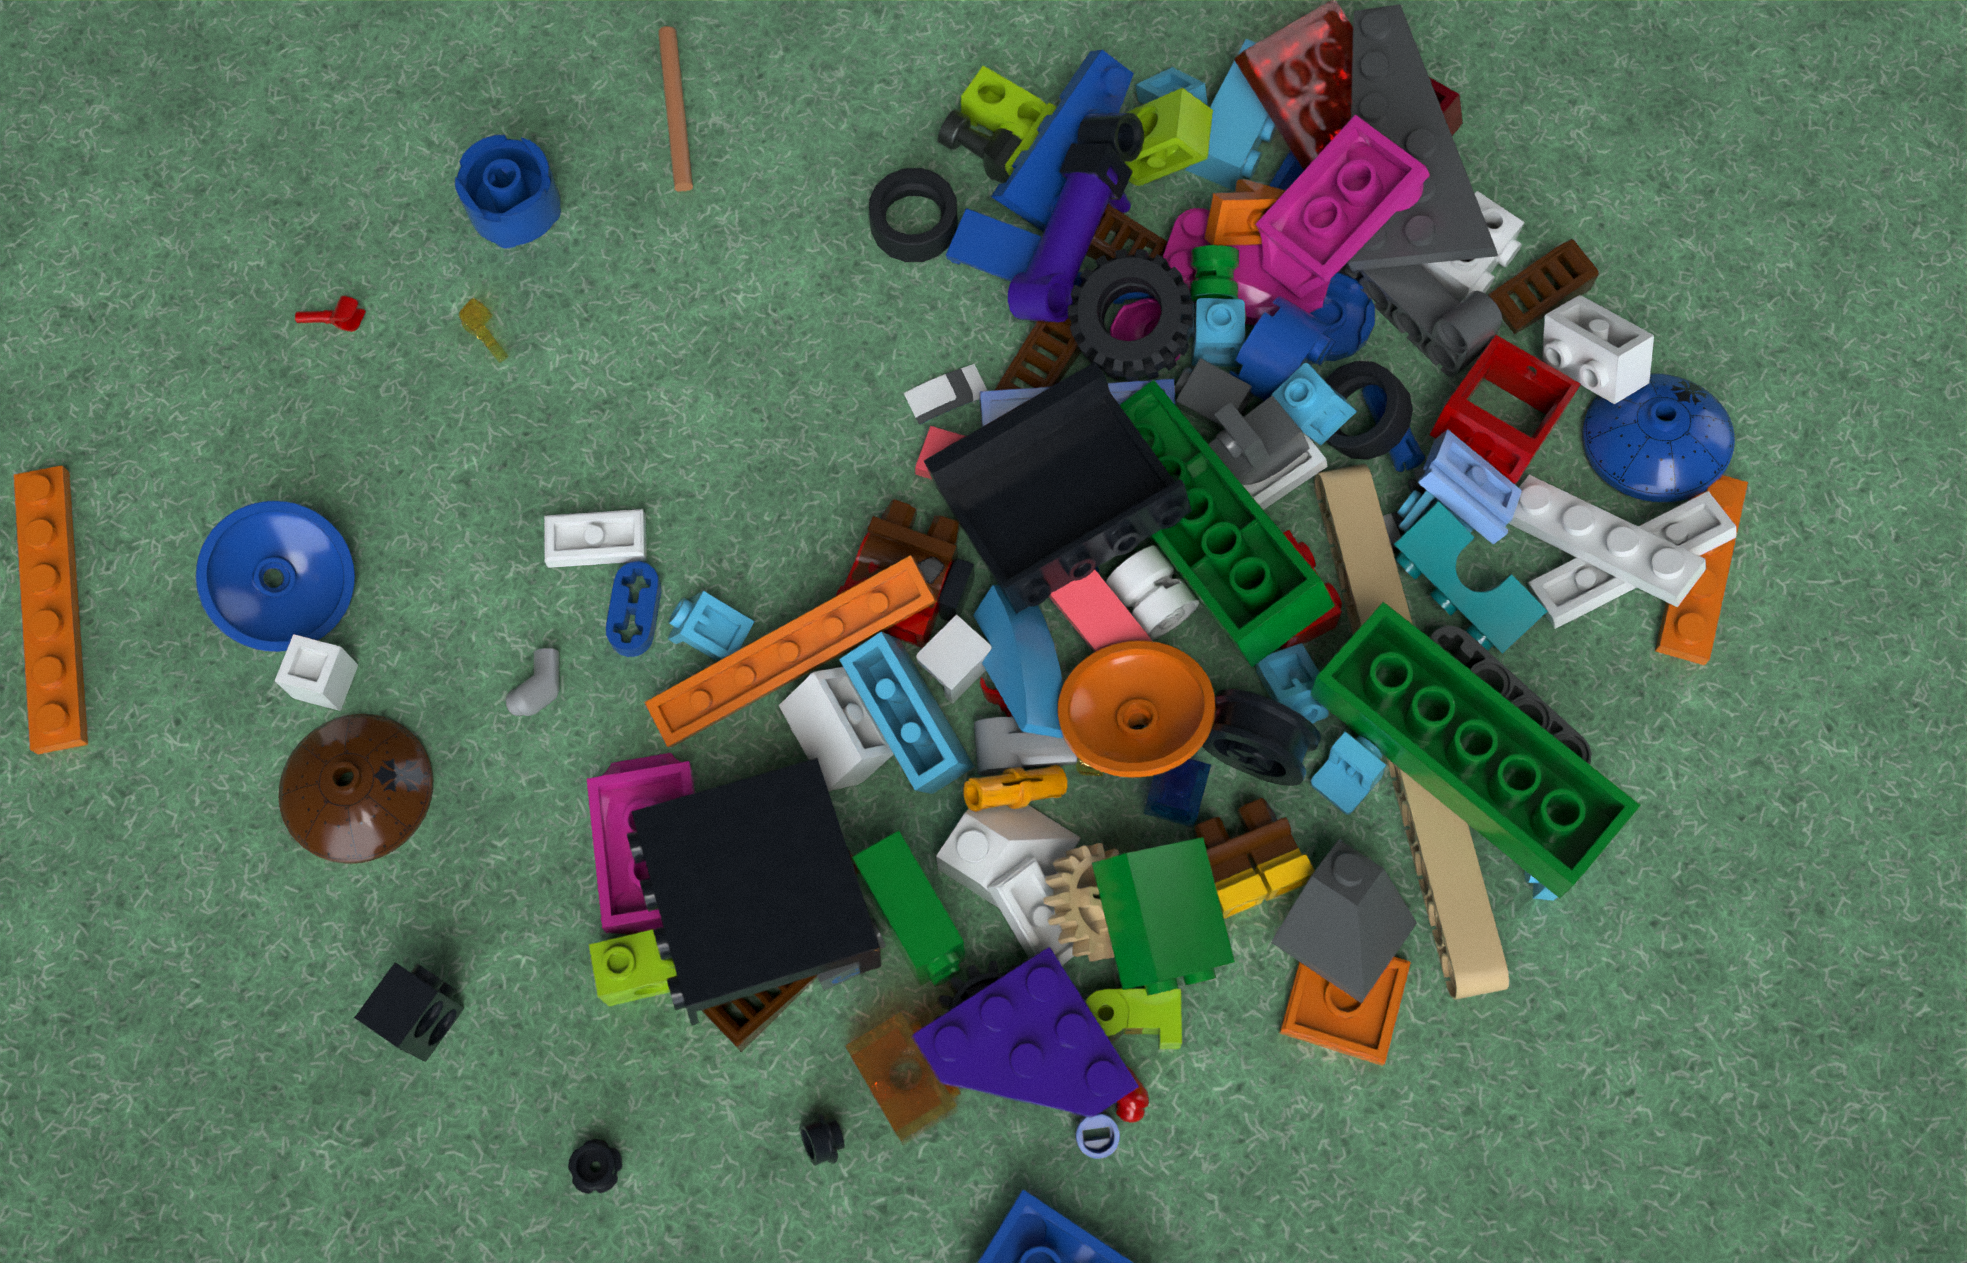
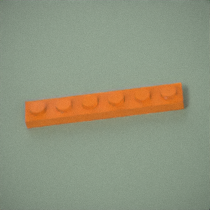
(50, 610)
(790, 651)

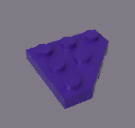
(1028, 1043)

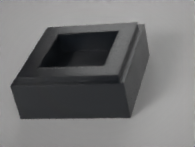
(956, 589)

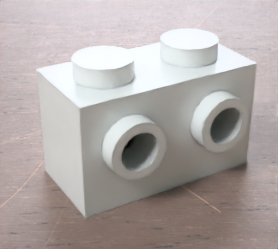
(1471, 275)
(1597, 348)
(838, 735)

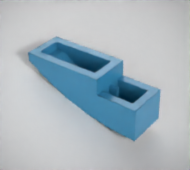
(1022, 662)

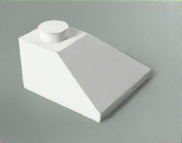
(996, 841)

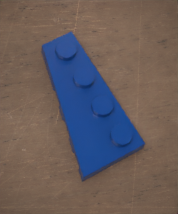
(1036, 179)

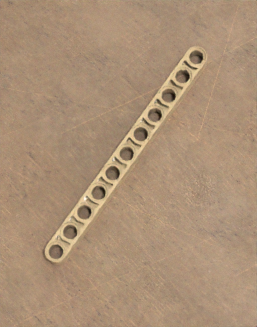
(1437, 836)

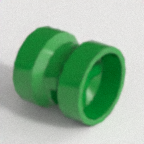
(1214, 272)

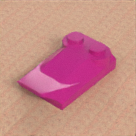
(1337, 206)
(1254, 283)
(612, 797)

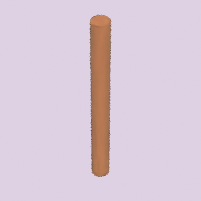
(675, 109)

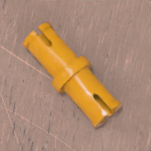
(1015, 788)

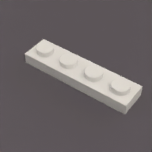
(1607, 541)
(1581, 587)

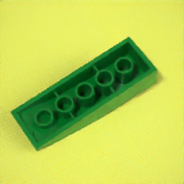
(1228, 544)

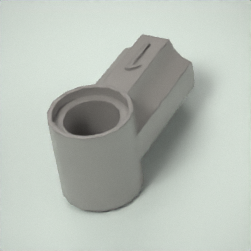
(1003, 746)

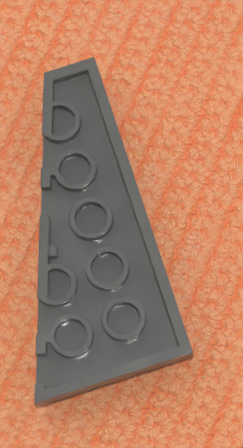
(1399, 101)

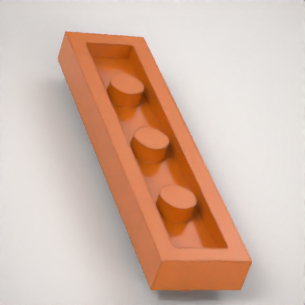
(1692, 626)

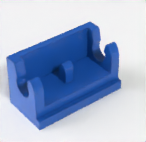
(992, 245)

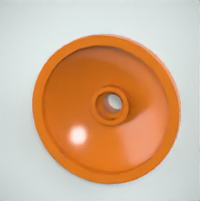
(1133, 687)

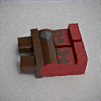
(892, 541)

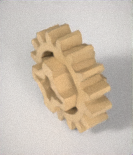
(1079, 903)

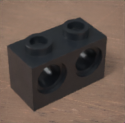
(411, 1010)

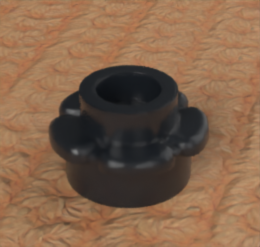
(821, 1139)
(580, 1166)

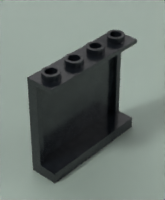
(1056, 488)
(751, 887)

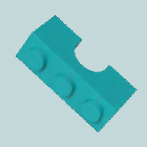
(1497, 614)

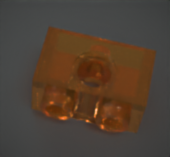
(876, 1058)

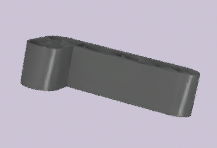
(1434, 319)
(1496, 675)

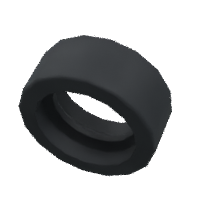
(913, 183)
(1392, 424)

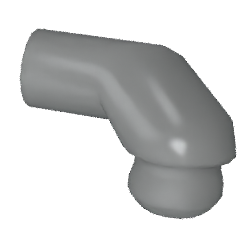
(540, 688)

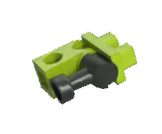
(1001, 108)

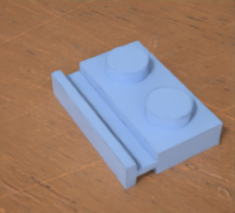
(1470, 486)

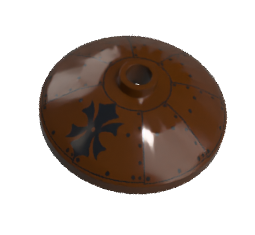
(380, 804)

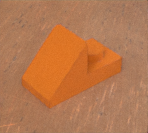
(1236, 213)

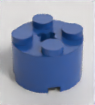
(508, 190)
(1281, 346)

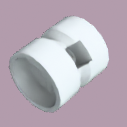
(1153, 594)

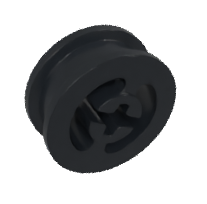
(1261, 737)

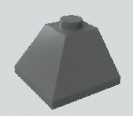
(1347, 922)

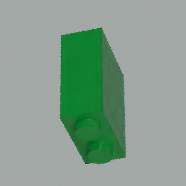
(910, 910)
(1163, 915)

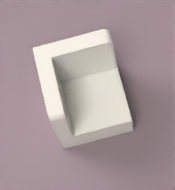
(955, 657)
(316, 672)

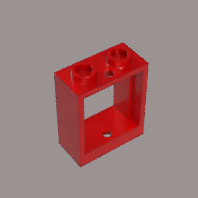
(1489, 436)

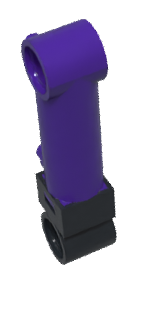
(1093, 178)

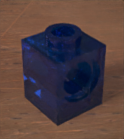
(1178, 793)

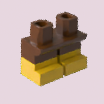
(1256, 864)

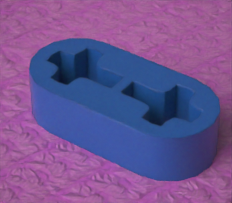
(622, 607)

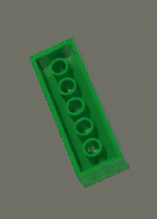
(1473, 750)

